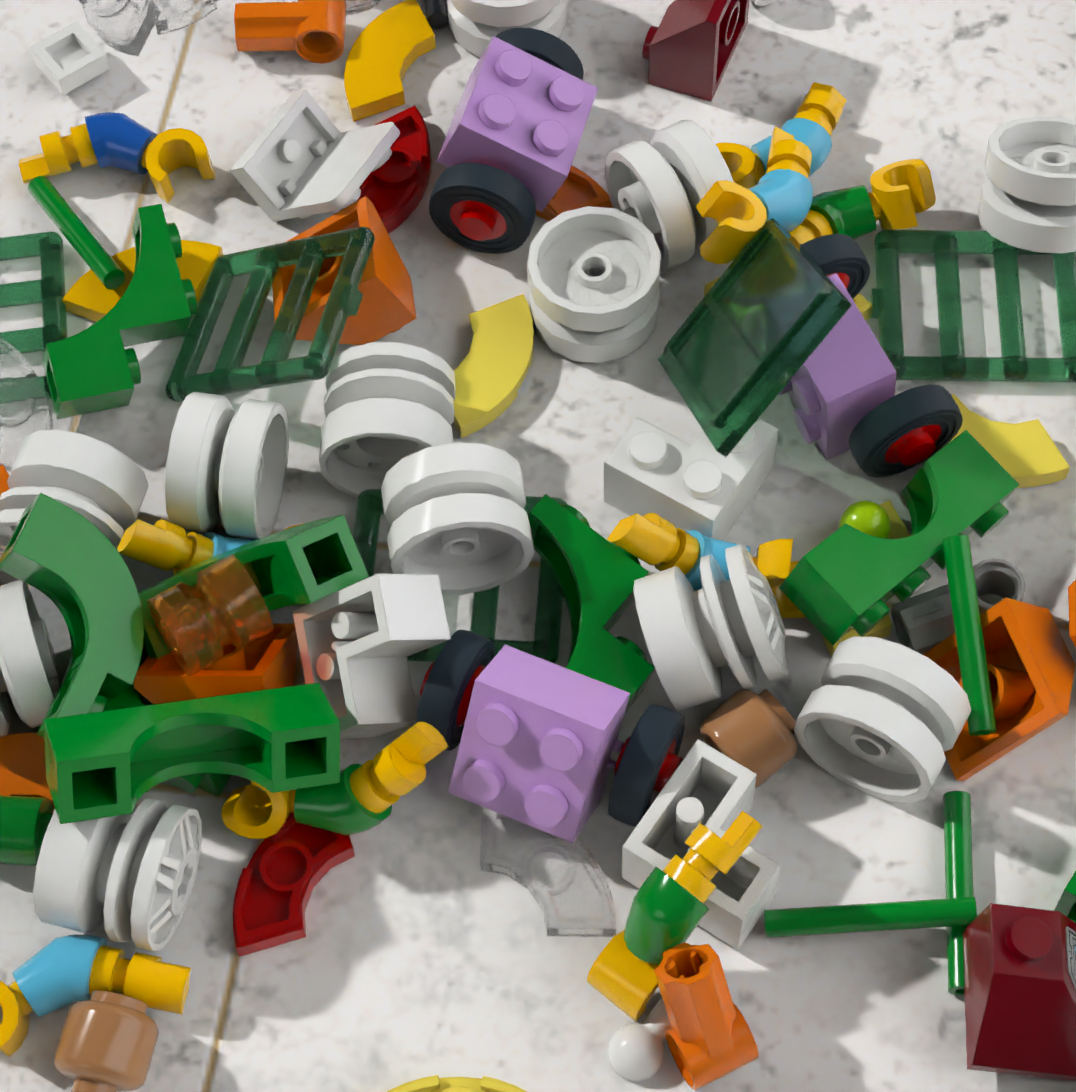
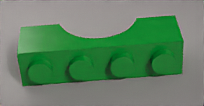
(854, 574)
(110, 758)

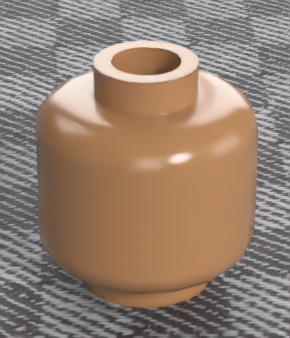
(752, 732)
(107, 1043)

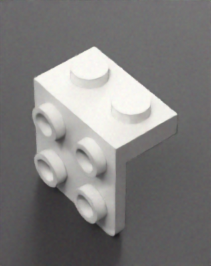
(306, 164)

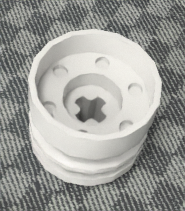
(381, 408)
(78, 473)
(710, 627)
(120, 871)

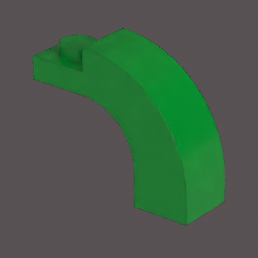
(285, 567)
(93, 591)

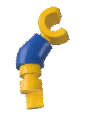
(123, 144)

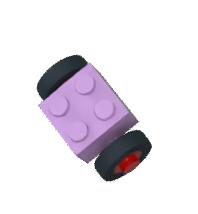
(510, 140)
(849, 384)
(544, 737)

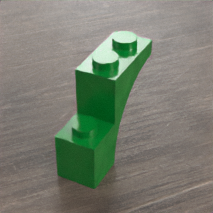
(92, 367)
(597, 590)

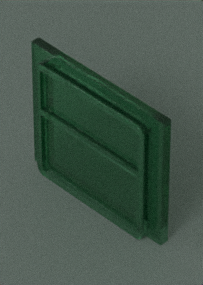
(751, 334)

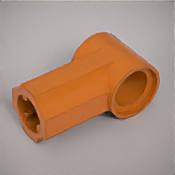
(306, 26)
(707, 1027)

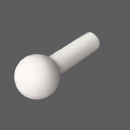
(638, 1048)

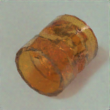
(209, 615)

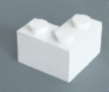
(688, 482)
(360, 648)
(710, 792)

